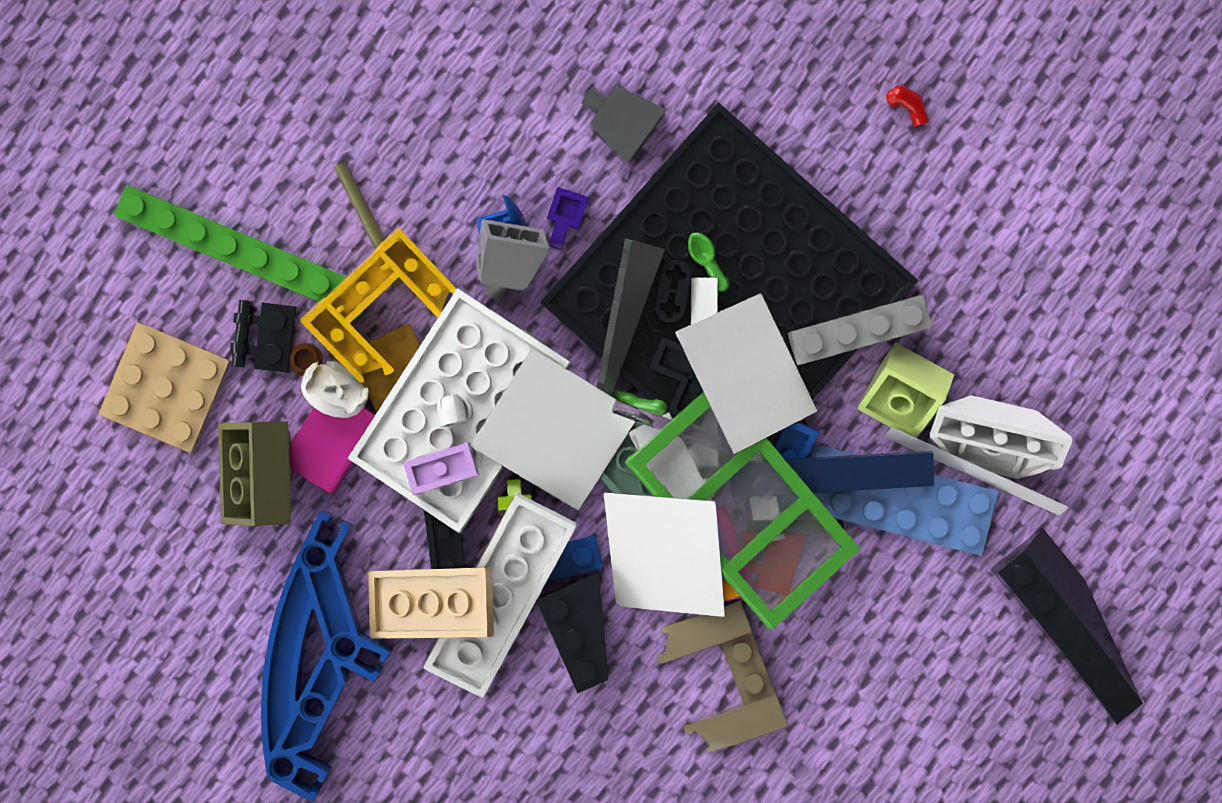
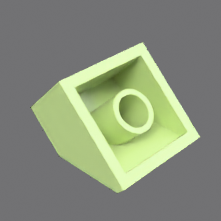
(906, 391)

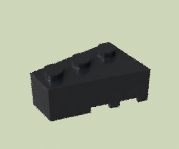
(578, 629)

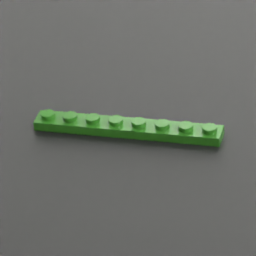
(227, 245)

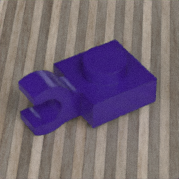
(567, 212)

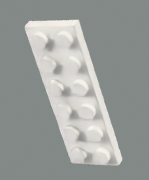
(521, 562)

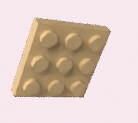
(164, 387)

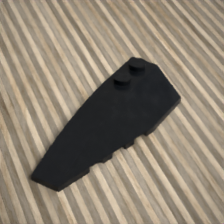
(1069, 618)

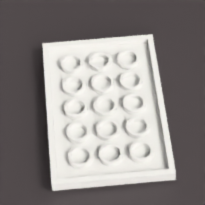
(464, 354)

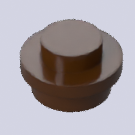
(303, 356)

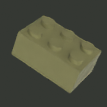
(255, 473)

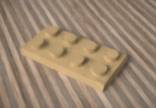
(431, 603)

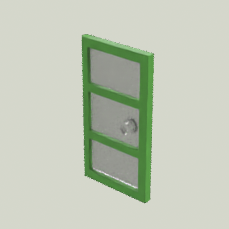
(770, 525)

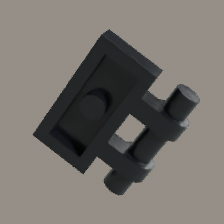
(273, 340)

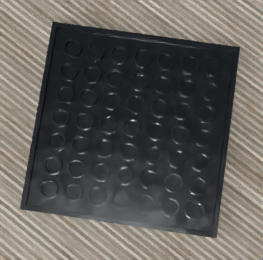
(768, 237)

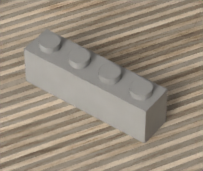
(859, 330)

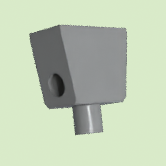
(508, 256)

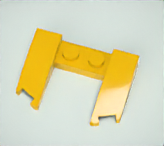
(332, 315)

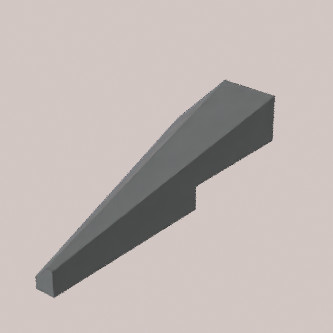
(633, 285)

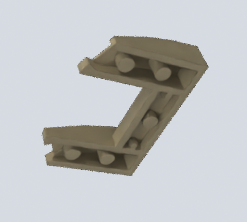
(760, 707)

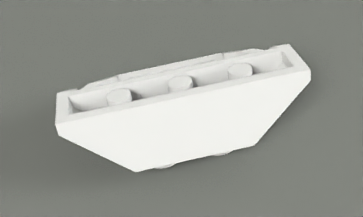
(1000, 437)

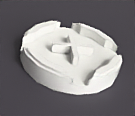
(333, 390)

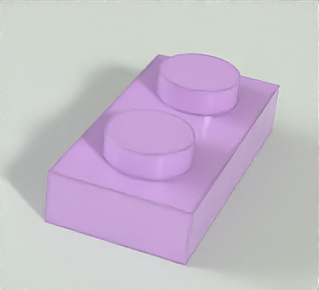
(441, 468)

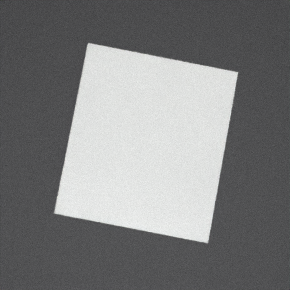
(746, 372)
(553, 429)
(665, 554)

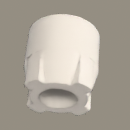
(451, 411)

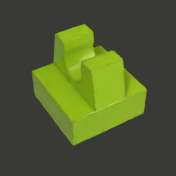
(512, 487)

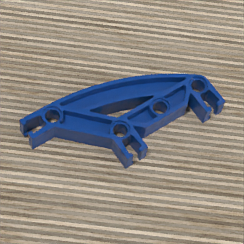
(286, 718)

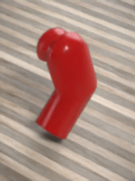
(910, 100)

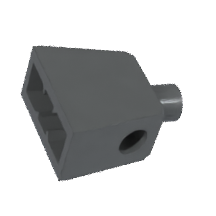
(622, 120)

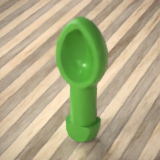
(704, 254)
(654, 406)

